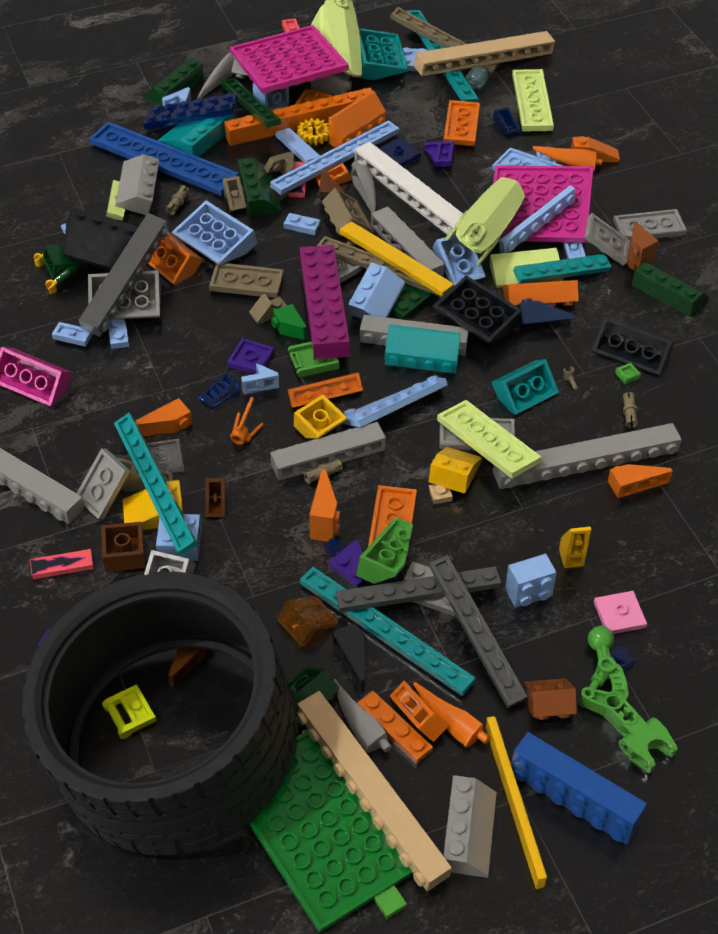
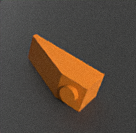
(603, 151)
(166, 419)
(637, 478)
(418, 711)

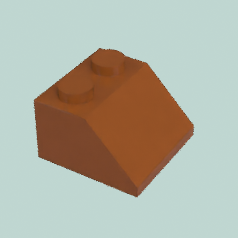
(642, 247)
(551, 698)

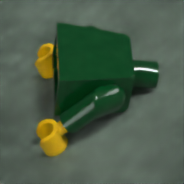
(58, 266)

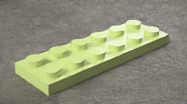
(532, 100)
(489, 439)

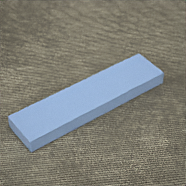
(296, 145)

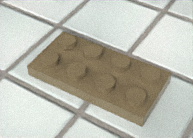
(246, 280)

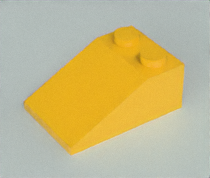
(454, 469)
(141, 508)

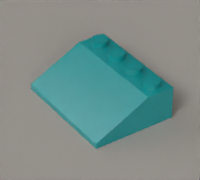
(381, 54)
(197, 135)

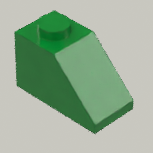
(289, 322)

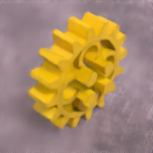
(305, 131)

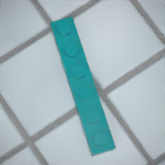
(562, 268)

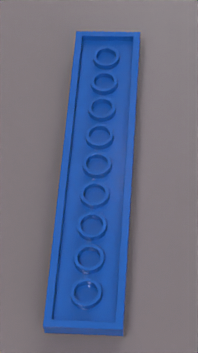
(171, 160)

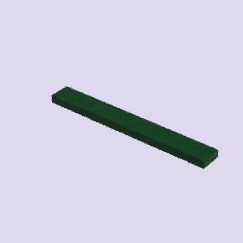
(251, 103)

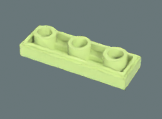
(112, 211)

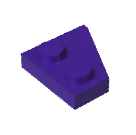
(440, 152)
(347, 563)

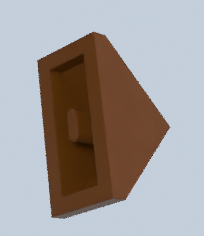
(327, 184)
(215, 497)

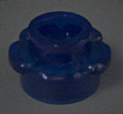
(333, 551)

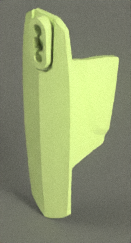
(339, 25)
(489, 216)

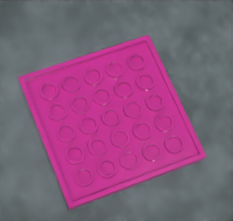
(288, 59)
(540, 187)

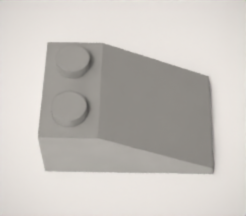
(168, 563)

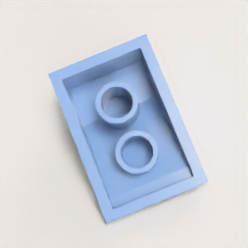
(458, 259)

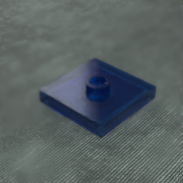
(401, 151)

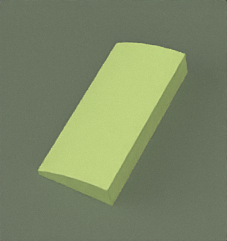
(504, 263)

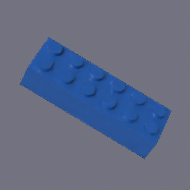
(577, 788)

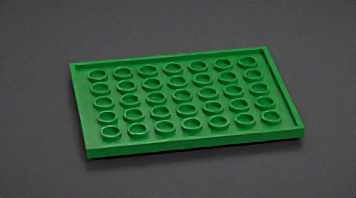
(325, 840)

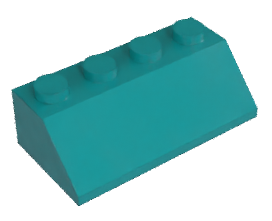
(422, 348)

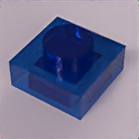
(622, 657)

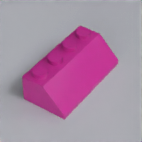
(32, 376)

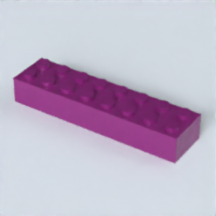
(324, 302)

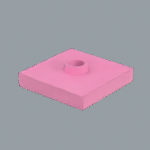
(620, 612)

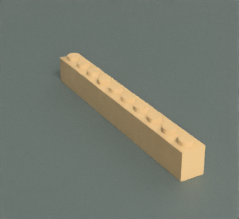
(483, 53)
(374, 792)

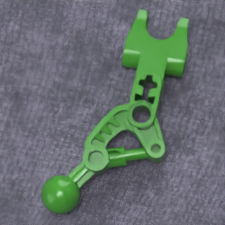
(637, 734)

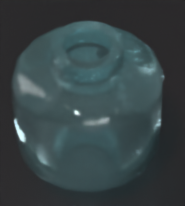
(477, 77)

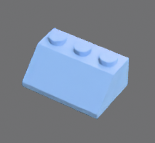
(376, 292)

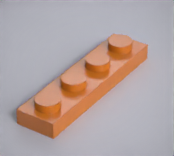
(329, 388)
(396, 727)

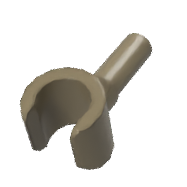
(569, 375)

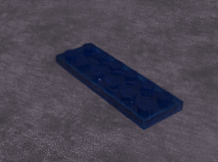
(190, 111)

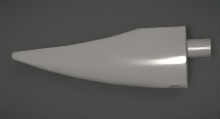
(222, 72)
(363, 182)
(363, 725)

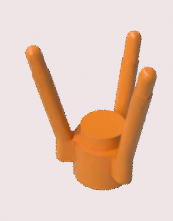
(240, 433)

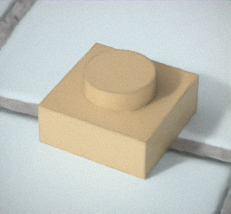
(440, 494)

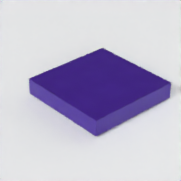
(249, 354)

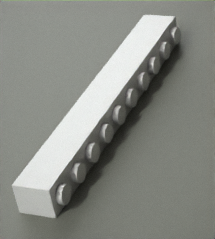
(408, 187)

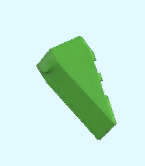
(386, 553)

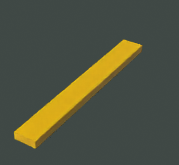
(396, 258)
(516, 804)

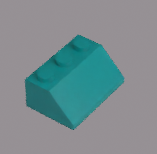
(525, 386)

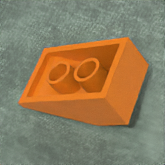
(324, 513)

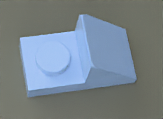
(177, 97)
(263, 380)

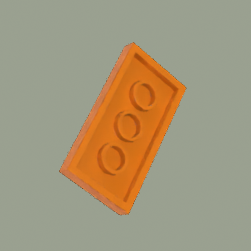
(462, 122)
(391, 503)

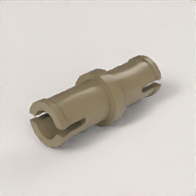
(177, 200)
(630, 410)
(330, 468)

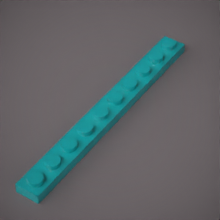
(455, 77)
(156, 485)
(393, 635)

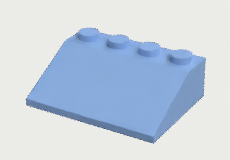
(215, 234)

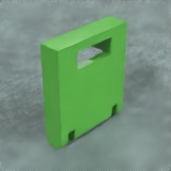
(305, 364)

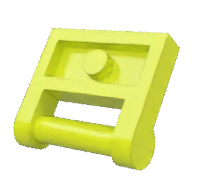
(134, 706)

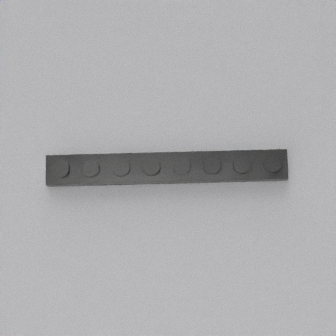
(412, 590)
(478, 632)

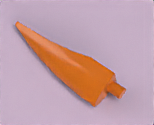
(571, 157)
(460, 723)

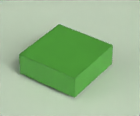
(628, 373)
(390, 902)

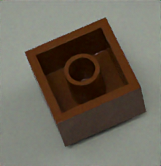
(123, 546)

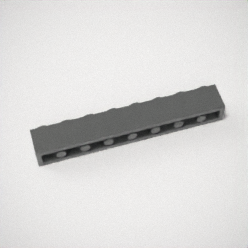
(123, 275)

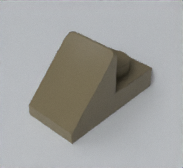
(280, 162)
(234, 193)
(263, 308)

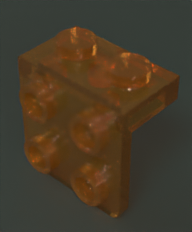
(305, 616)

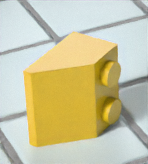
(318, 418)

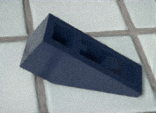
(537, 313)

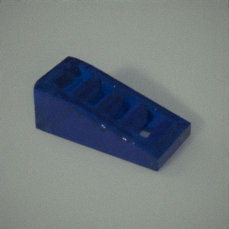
(498, 118)
(227, 381)

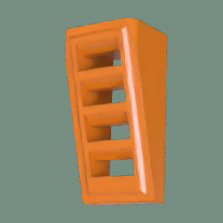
(338, 174)

